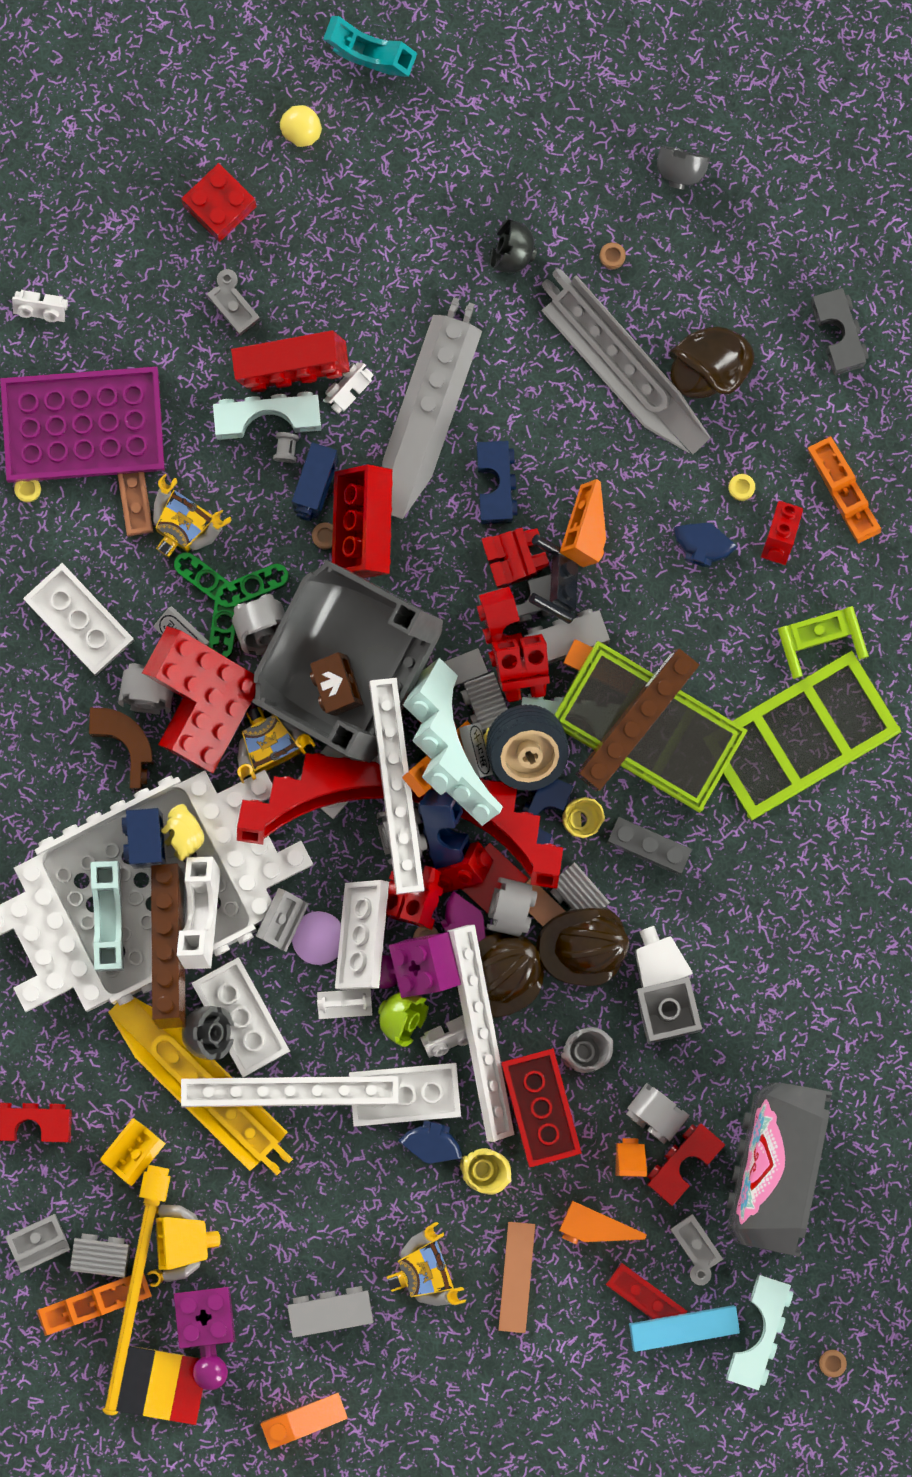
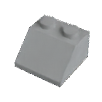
(668, 1010)

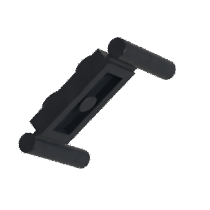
(563, 583)

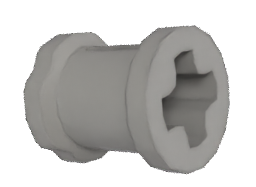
(286, 447)

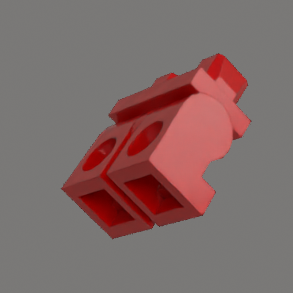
(514, 550)
(523, 671)
(418, 906)

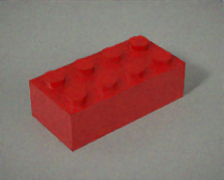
(290, 361)
(362, 520)
(541, 1108)

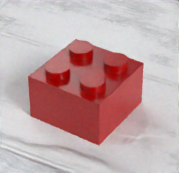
(219, 202)

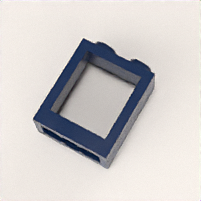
(314, 481)

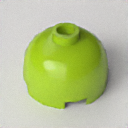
(401, 1016)

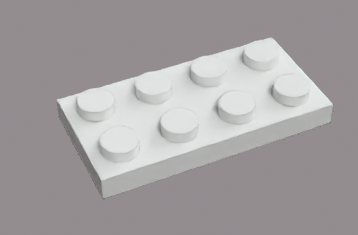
(78, 619)
(362, 935)
(254, 1030)
(422, 1095)

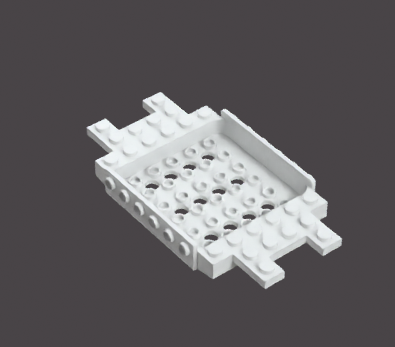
(60, 929)

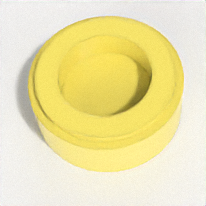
(741, 487)
(28, 490)

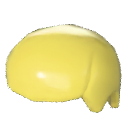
(300, 126)
(572, 817)

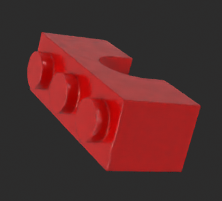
(498, 611)
(54, 1122)
(667, 1179)

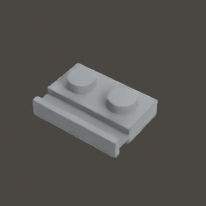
(282, 919)
(38, 1243)

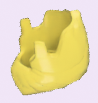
(185, 832)
(486, 1171)

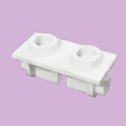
(28, 305)
(340, 392)
(344, 1003)
(438, 1043)

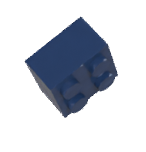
(145, 838)

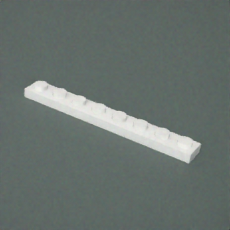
(395, 790)
(481, 1034)
(289, 1091)

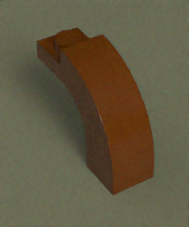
(116, 725)

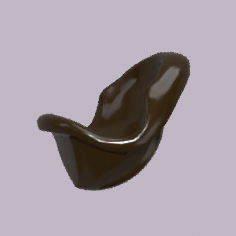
(711, 362)
(583, 946)
(510, 972)

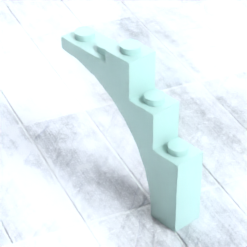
(437, 737)

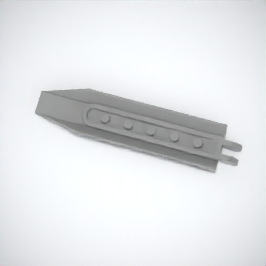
(622, 363)
(429, 405)

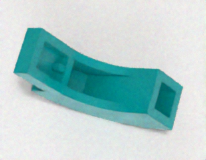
(374, 53)

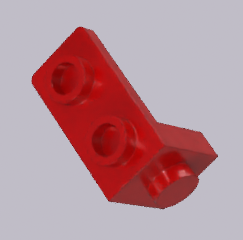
(782, 533)
(468, 872)

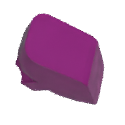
(462, 913)

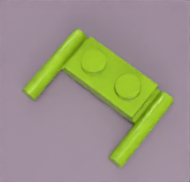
(820, 631)

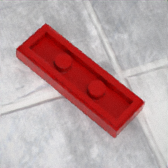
(643, 1294)

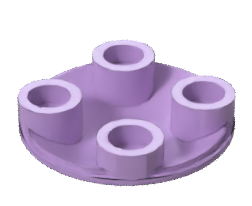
(317, 938)

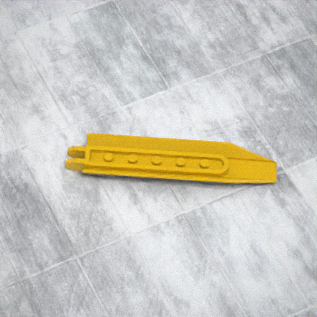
(244, 1130)

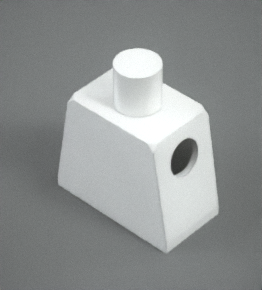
(659, 959)

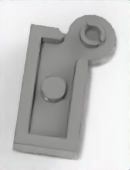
(231, 302)
(698, 1248)

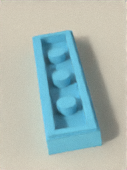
(684, 1328)

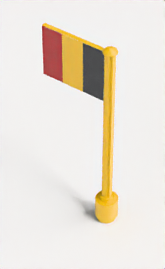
(142, 1378)

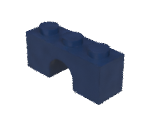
(496, 459)
(550, 797)
(440, 815)

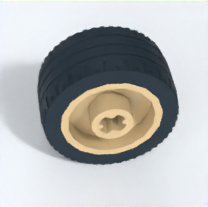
(527, 747)

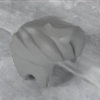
(587, 1050)

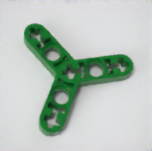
(215, 593)

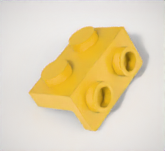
(132, 1151)

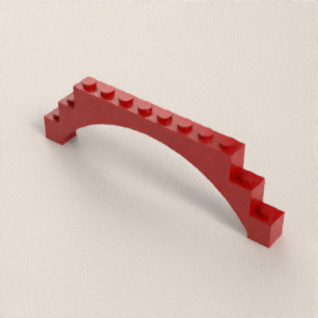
(338, 780)

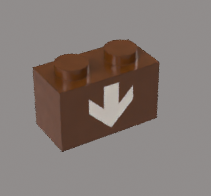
(335, 684)

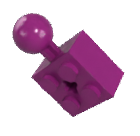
(420, 965)
(210, 1370)

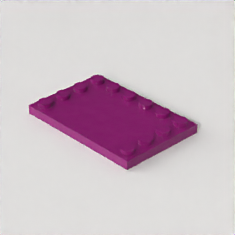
(82, 424)

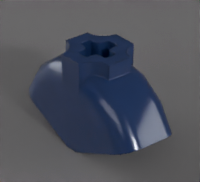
(703, 543)
(432, 1143)

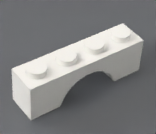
(202, 889)

